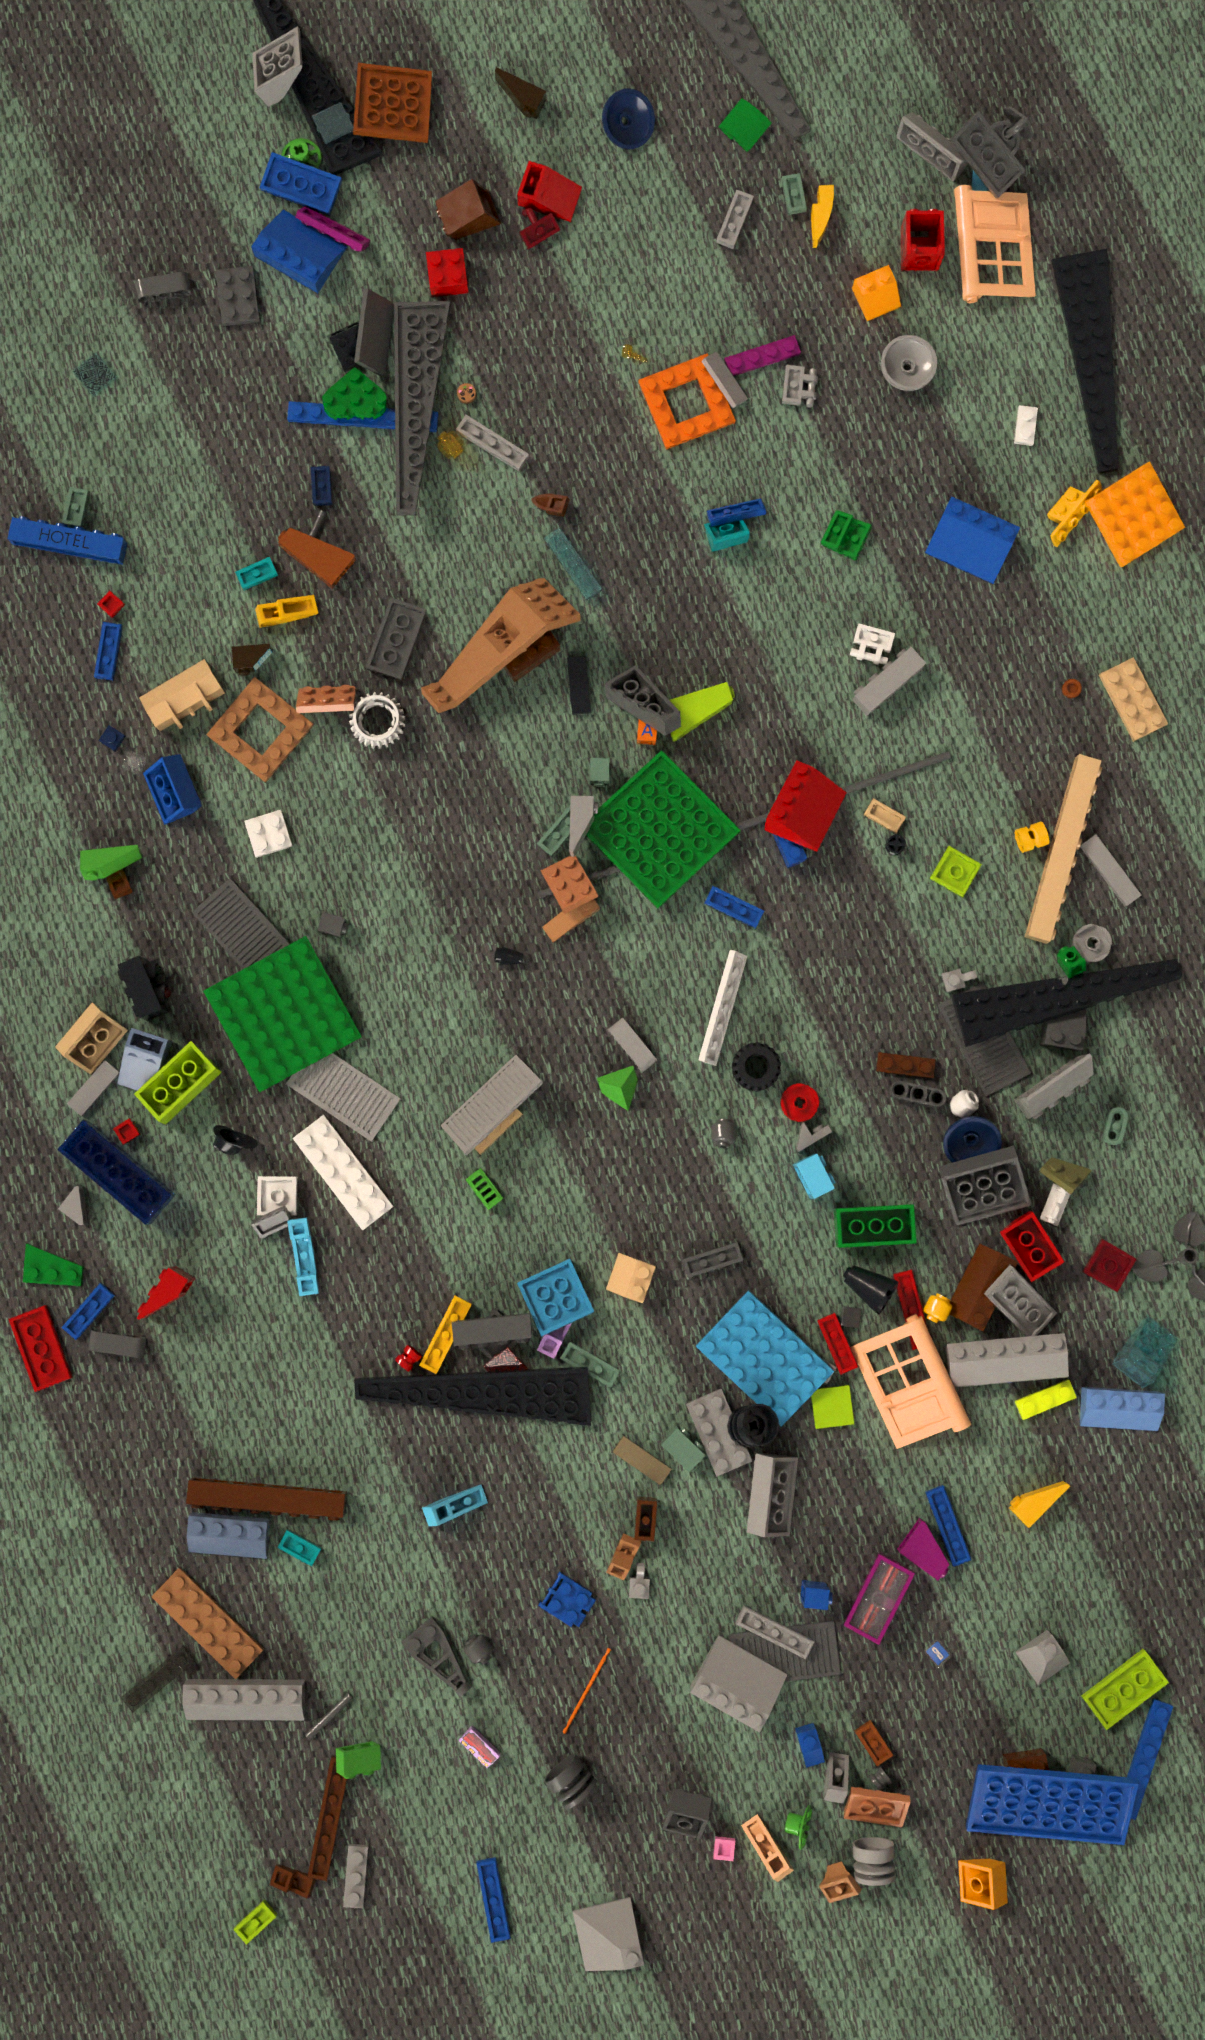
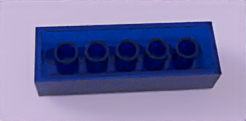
(116, 1172)

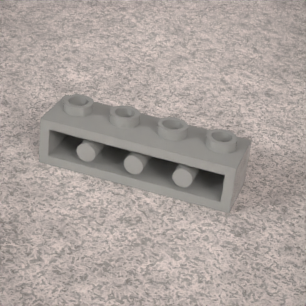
(888, 681)

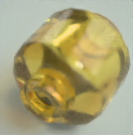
(450, 444)

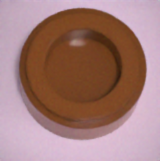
(1071, 688)

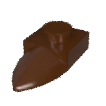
(552, 503)
(119, 884)

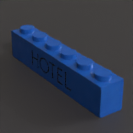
(67, 540)

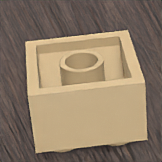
(630, 1277)

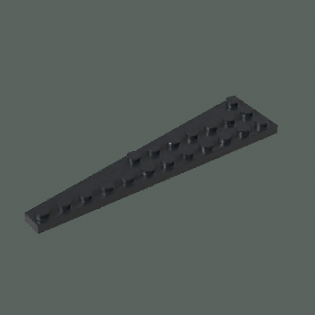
(1013, 1007)
(530, 1393)

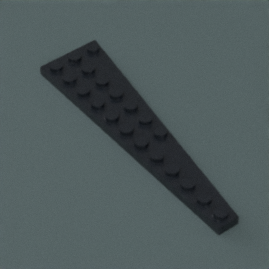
(317, 92)
(1085, 305)

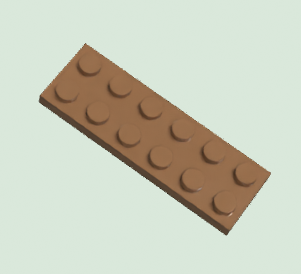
(207, 1623)

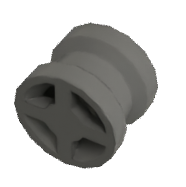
(881, 1779)

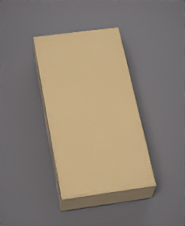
(884, 816)

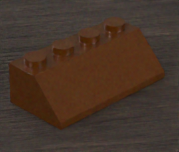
(968, 1300)

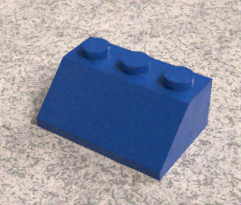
(172, 788)

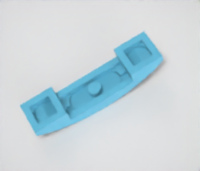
(304, 1256)

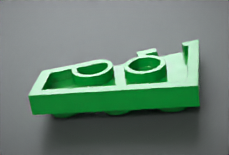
(48, 1268)

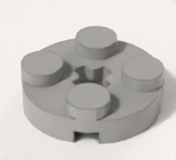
(1094, 932)

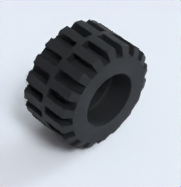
(770, 1057)

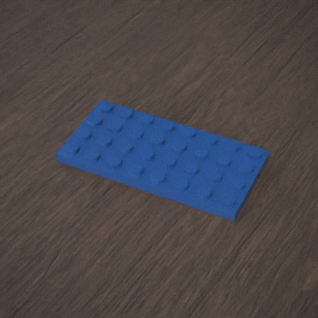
(1051, 1804)

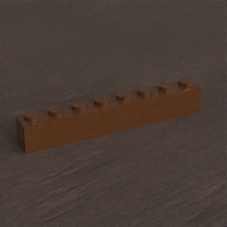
(266, 1497)

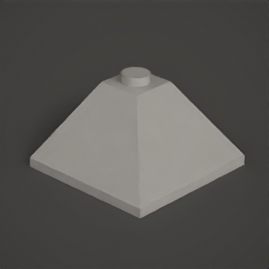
(277, 66)
(609, 1936)

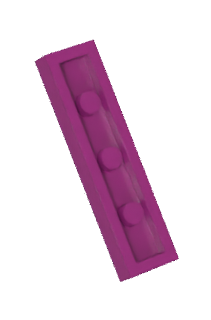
(328, 226)
(762, 355)

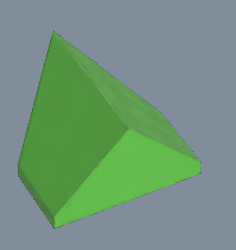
(619, 1086)

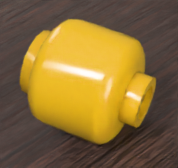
(938, 1308)

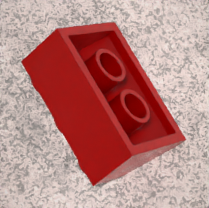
(1031, 1246)

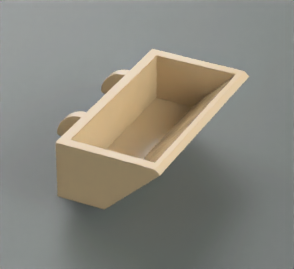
(182, 696)

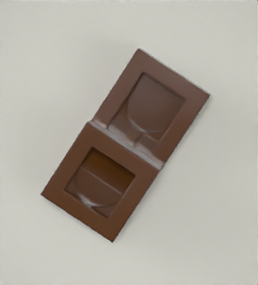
(292, 1880)

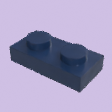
(321, 485)

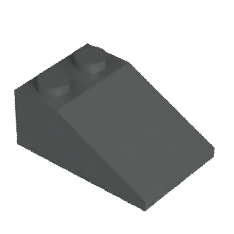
(1065, 1032)

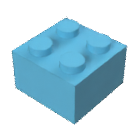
(814, 1176)

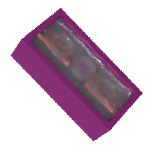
(879, 1598)

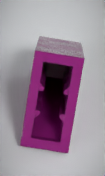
(924, 1551)

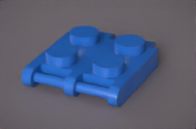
(568, 1601)

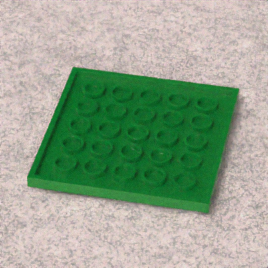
(660, 829)
(282, 1014)

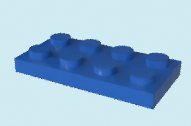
(300, 183)

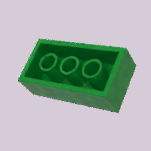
(874, 1225)

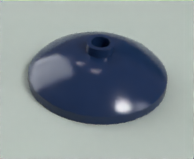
(638, 115)
(984, 1140)

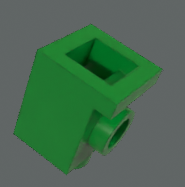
(1071, 961)

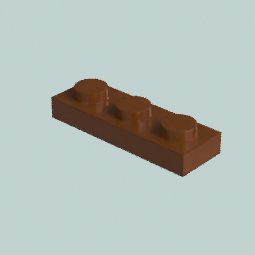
(905, 1065)

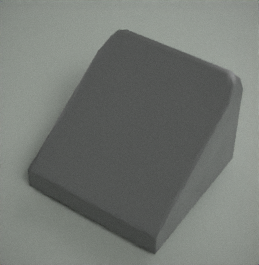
(850, 1316)

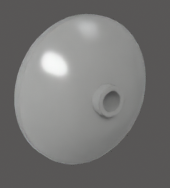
(911, 352)

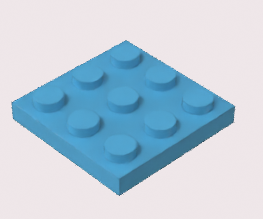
(555, 1297)

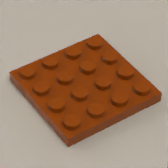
(392, 102)

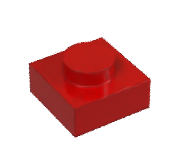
(111, 604)
(126, 1131)

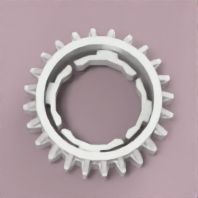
(371, 701)

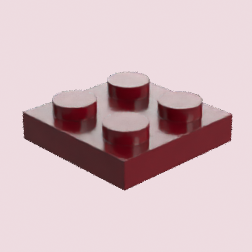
(1109, 1265)

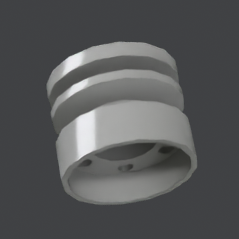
(874, 1861)

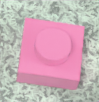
(724, 1848)

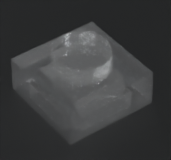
(134, 763)

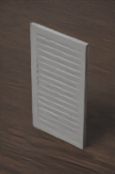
(346, 1094)
(491, 1104)

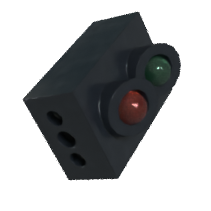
(142, 987)

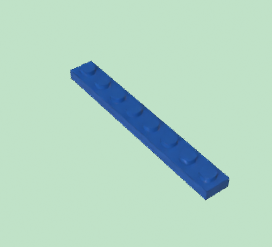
(314, 413)

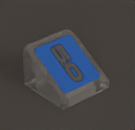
(937, 1653)

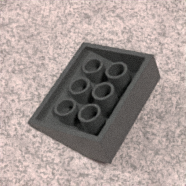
(984, 1185)

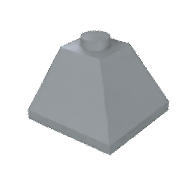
(1043, 1657)

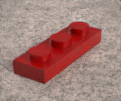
(837, 1343)

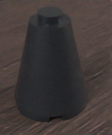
(871, 1287)

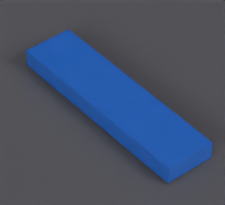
(948, 1525)
(493, 1899)

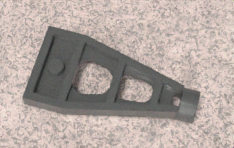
(421, 1638)

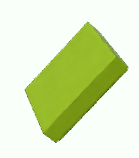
(955, 871)
(832, 1407)

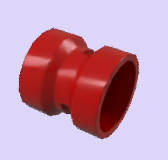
(408, 1358)

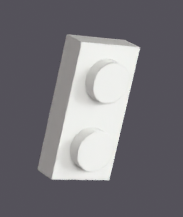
(1025, 425)

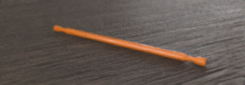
(586, 1690)

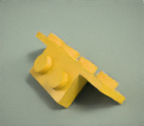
(1070, 510)

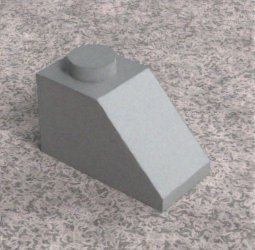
(836, 1778)

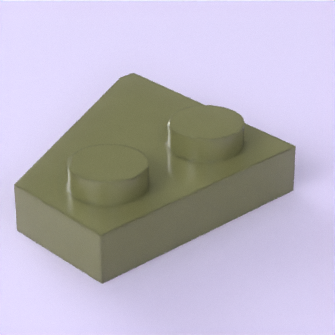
(1065, 1174)

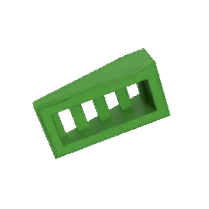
(492, 1203)

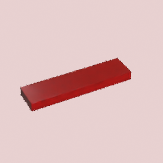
(909, 1297)

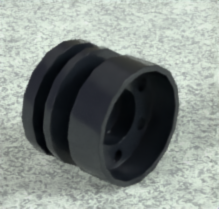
(753, 1425)

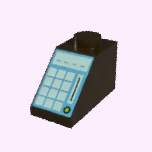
(249, 657)

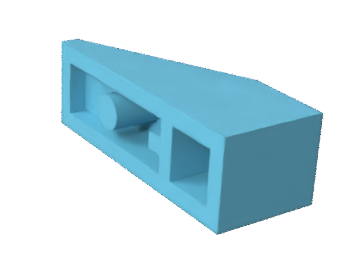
(454, 1505)

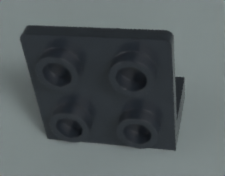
(344, 344)

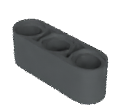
(163, 286)
(926, 1098)
(117, 1344)

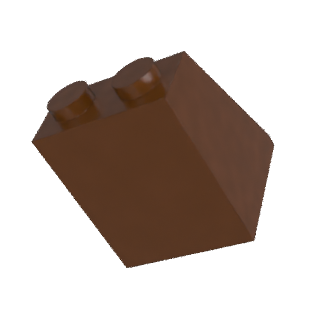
(467, 210)

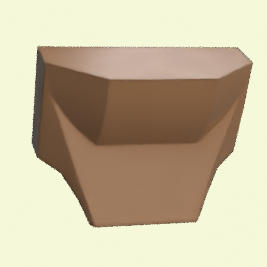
(838, 1883)

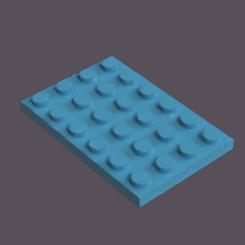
(765, 1357)

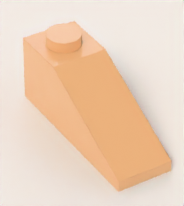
(767, 1848)

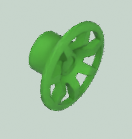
(300, 152)
(797, 1825)

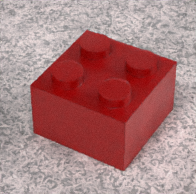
(447, 272)

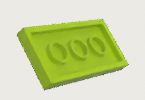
(1124, 1689)

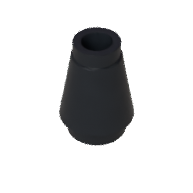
(507, 956)

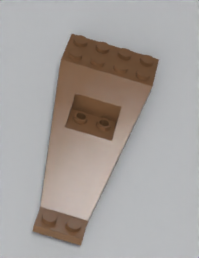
(509, 630)

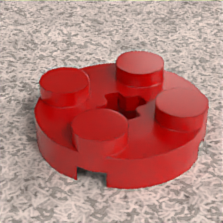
(808, 1108)

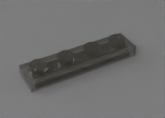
(158, 1679)

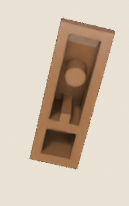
(566, 922)

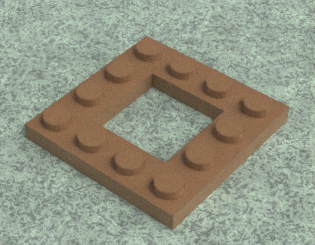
(259, 694)

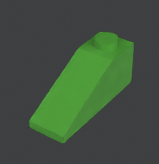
(103, 862)

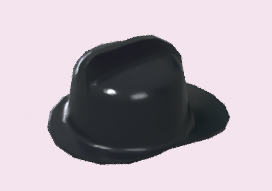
(231, 1141)

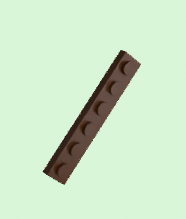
(327, 1823)

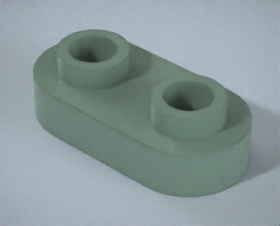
(1117, 1127)

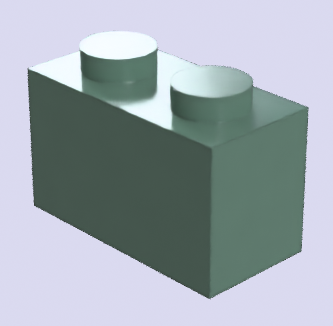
(683, 1448)

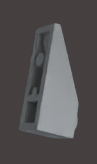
(581, 818)

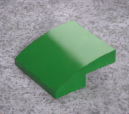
(745, 124)
(846, 535)

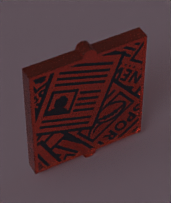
(505, 1361)

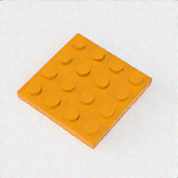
(1134, 514)

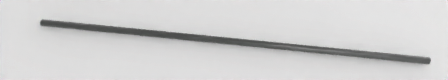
(762, 818)

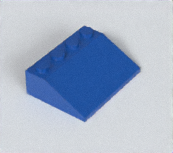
(298, 250)
(972, 540)

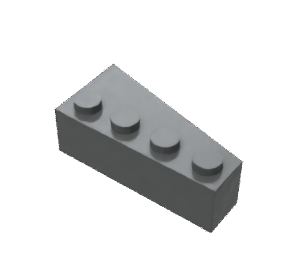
(643, 700)

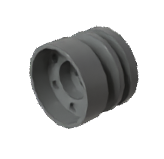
(573, 1784)

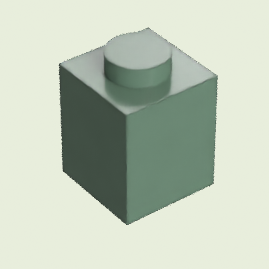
(599, 771)

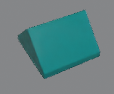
(727, 534)

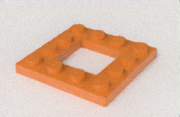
(671, 432)

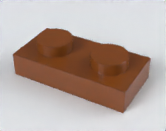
(873, 1743)

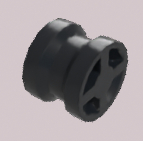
(896, 841)

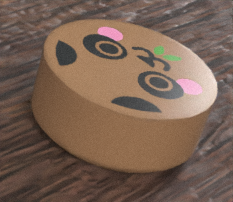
(466, 393)

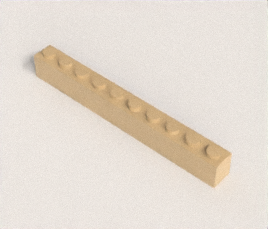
(1063, 848)

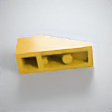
(1032, 1505)

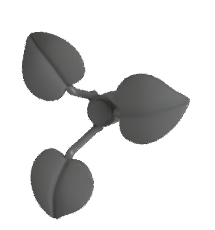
(1150, 1263)

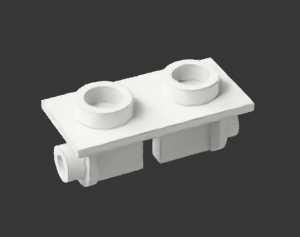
(1055, 1205)

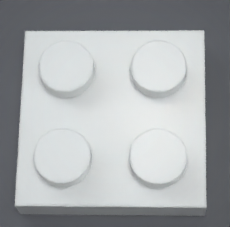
(268, 833)
(275, 1193)

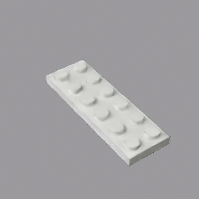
(343, 1172)

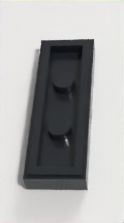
(578, 685)

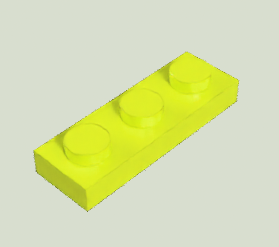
(1045, 1399)

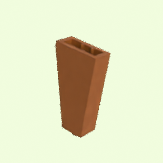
(317, 556)

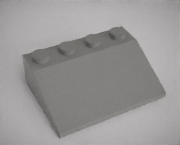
(1055, 1086)
(738, 1683)

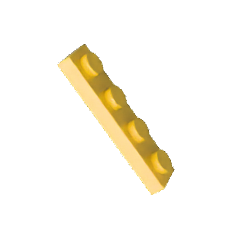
(444, 1337)

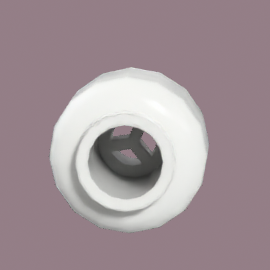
(964, 1103)

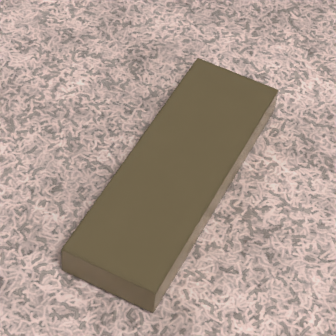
(642, 1460)

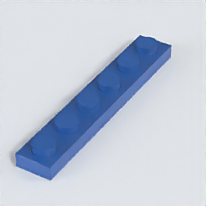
(1148, 1748)

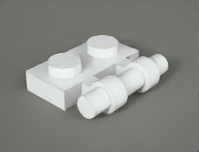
(875, 639)

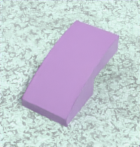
(551, 1342)

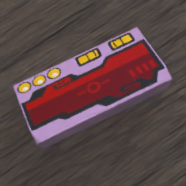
(479, 1746)

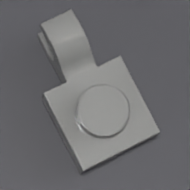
(955, 979)
(639, 1585)

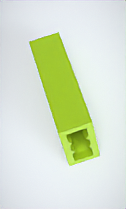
(701, 706)

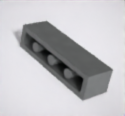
(492, 1329)

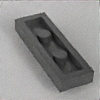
(712, 1259)

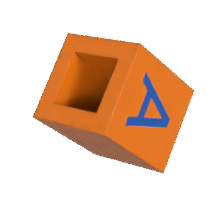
(646, 734)

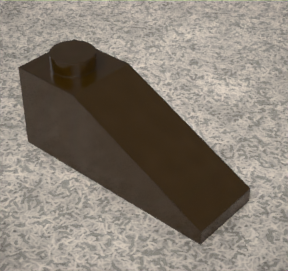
(524, 95)

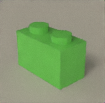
(358, 1759)

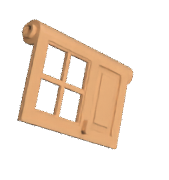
(993, 220)
(918, 1408)

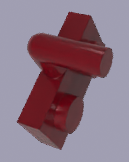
(539, 229)

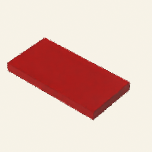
(40, 1348)

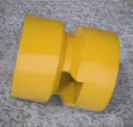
(1030, 837)

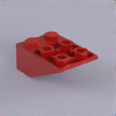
(548, 192)
(172, 1286)

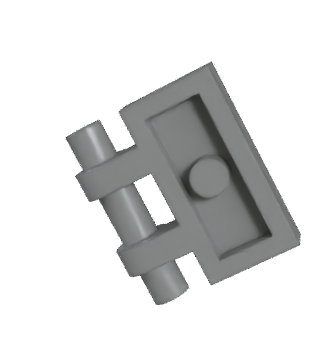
(793, 385)

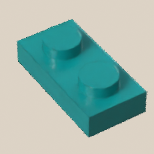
(256, 573)
(299, 1547)

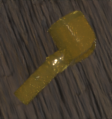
(627, 353)

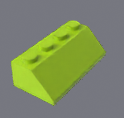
(177, 1083)

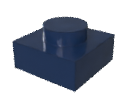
(112, 738)

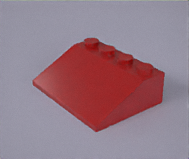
(805, 807)

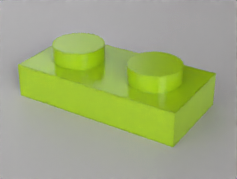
(255, 1921)

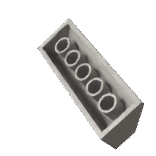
(1007, 1360)
(244, 1699)

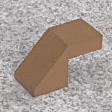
(623, 1557)

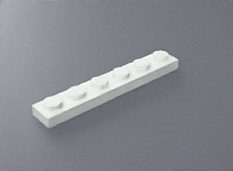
(722, 1007)

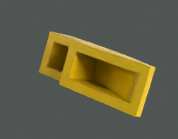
(821, 212)
(286, 610)

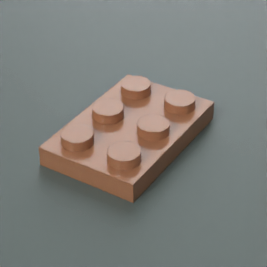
(326, 699)
(569, 883)
(876, 1807)

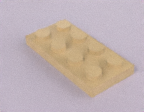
(1133, 699)

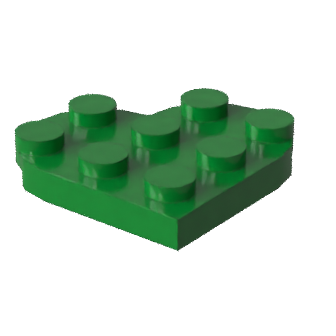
(353, 397)

